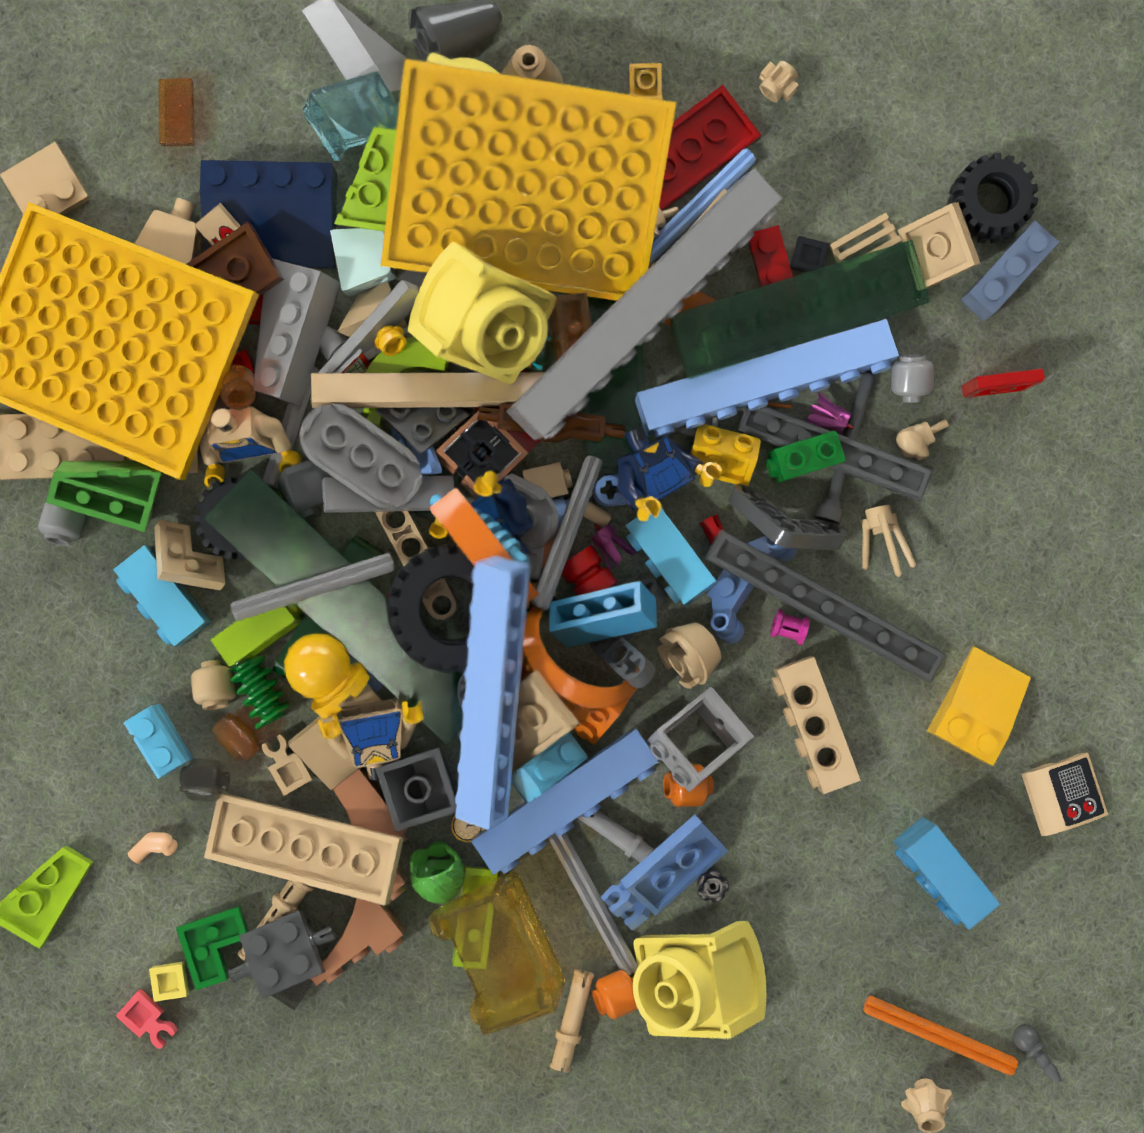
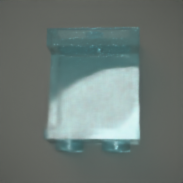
(349, 110)

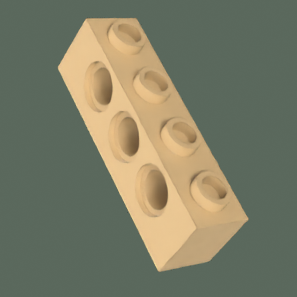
(841, 769)

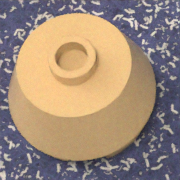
(690, 652)

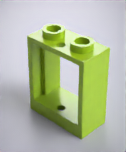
(254, 634)

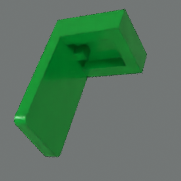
(805, 457)

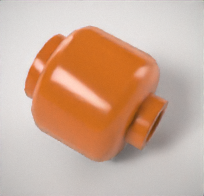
(681, 797)
(614, 994)

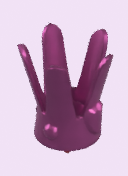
(829, 416)
(603, 540)

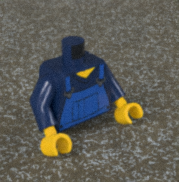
(657, 470)
(501, 503)

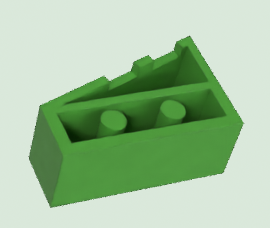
(107, 490)

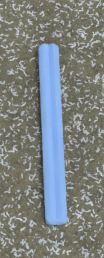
(701, 202)

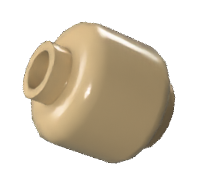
(212, 685)

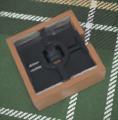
(493, 450)

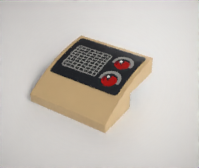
(1064, 794)

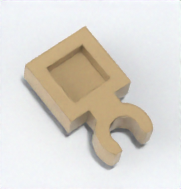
(289, 769)

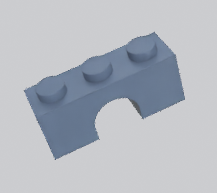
(1009, 270)

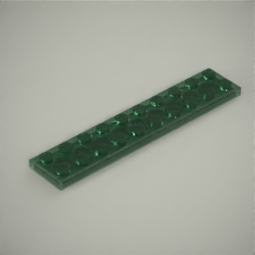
(355, 615)

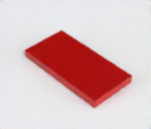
(703, 143)

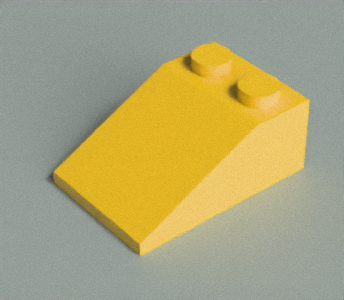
(981, 706)

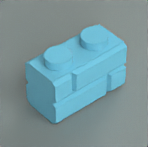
(158, 740)
(548, 767)

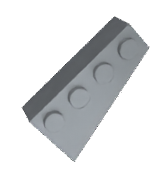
(292, 331)

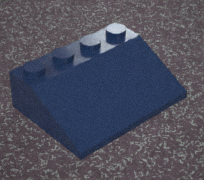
(284, 201)

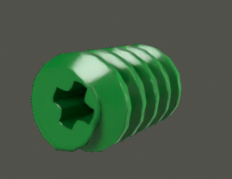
(259, 691)

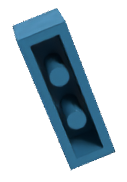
(603, 614)

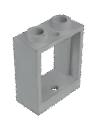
(721, 721)

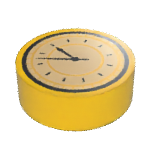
(463, 830)

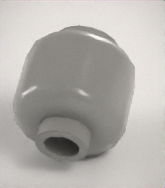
(912, 377)
(60, 524)

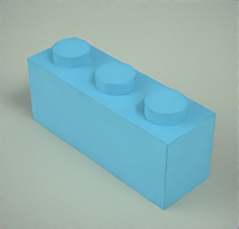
(671, 558)
(163, 601)

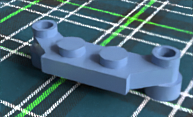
(732, 591)

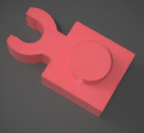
(143, 1015)

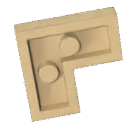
(179, 563)

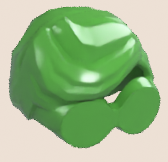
(436, 878)

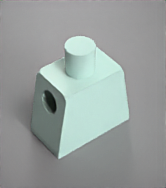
(359, 259)

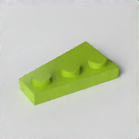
(369, 193)
(42, 899)

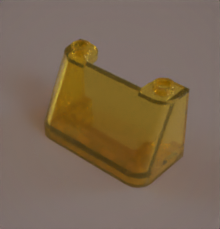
(502, 953)

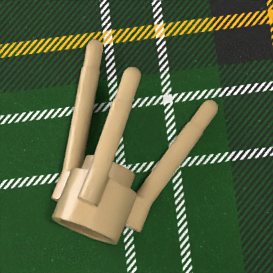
(883, 521)

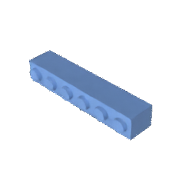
(570, 797)

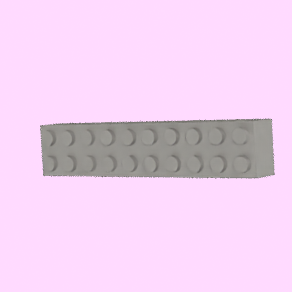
(643, 305)

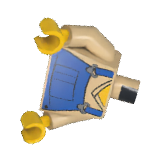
(240, 436)
(372, 732)

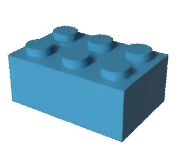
(944, 874)

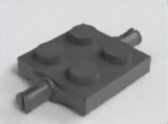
(282, 954)

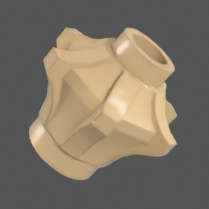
(927, 1105)

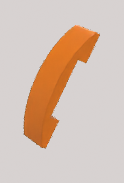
(470, 531)

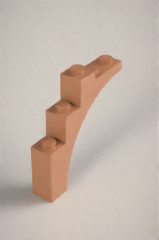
(370, 922)

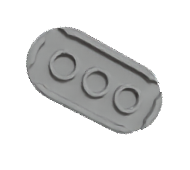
(361, 456)

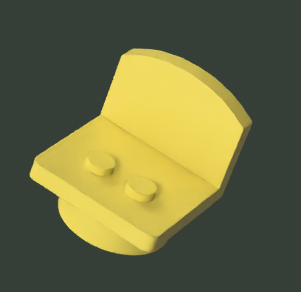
(480, 315)
(700, 982)

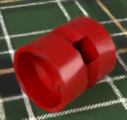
(586, 572)

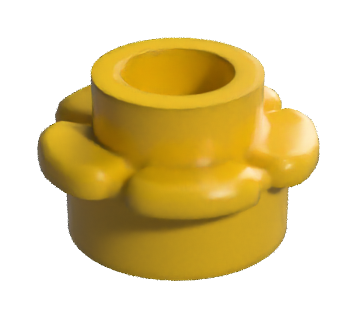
(390, 340)

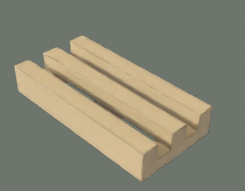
(889, 230)

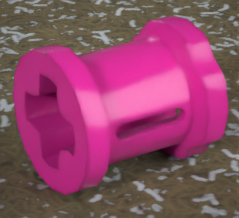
(790, 627)

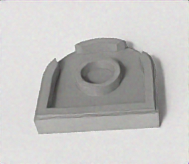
(540, 510)

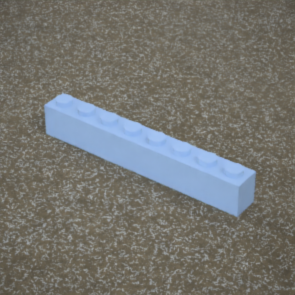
(767, 378)
(491, 690)

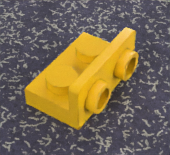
(731, 450)

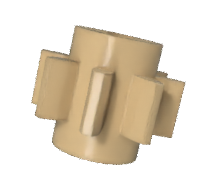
(778, 81)

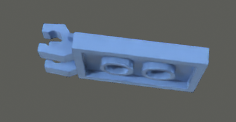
(665, 873)

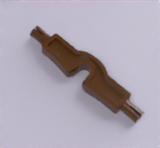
(576, 425)

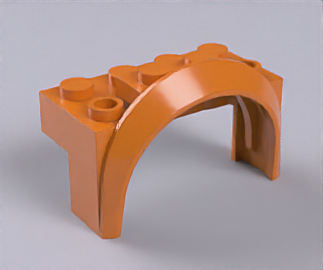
(591, 705)

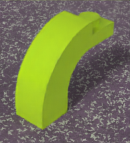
(411, 359)

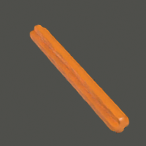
(940, 1035)

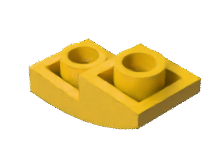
(646, 80)

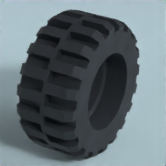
(405, 604)

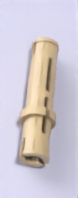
(568, 1034)

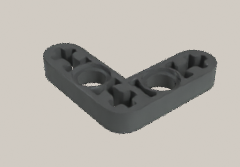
(781, 529)
(613, 647)

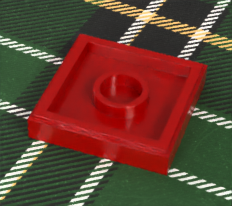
(1002, 383)

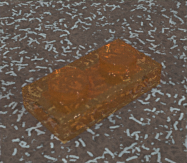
(176, 112)

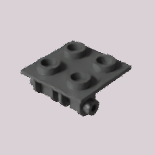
(424, 425)

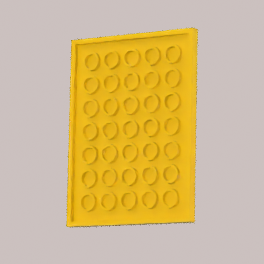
(526, 177)
(115, 339)

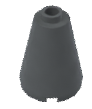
(453, 27)

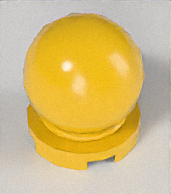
(322, 670)

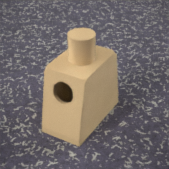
(172, 233)

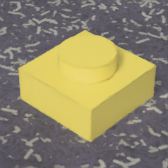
(169, 981)

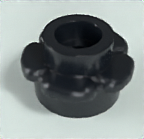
(708, 878)

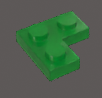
(203, 943)

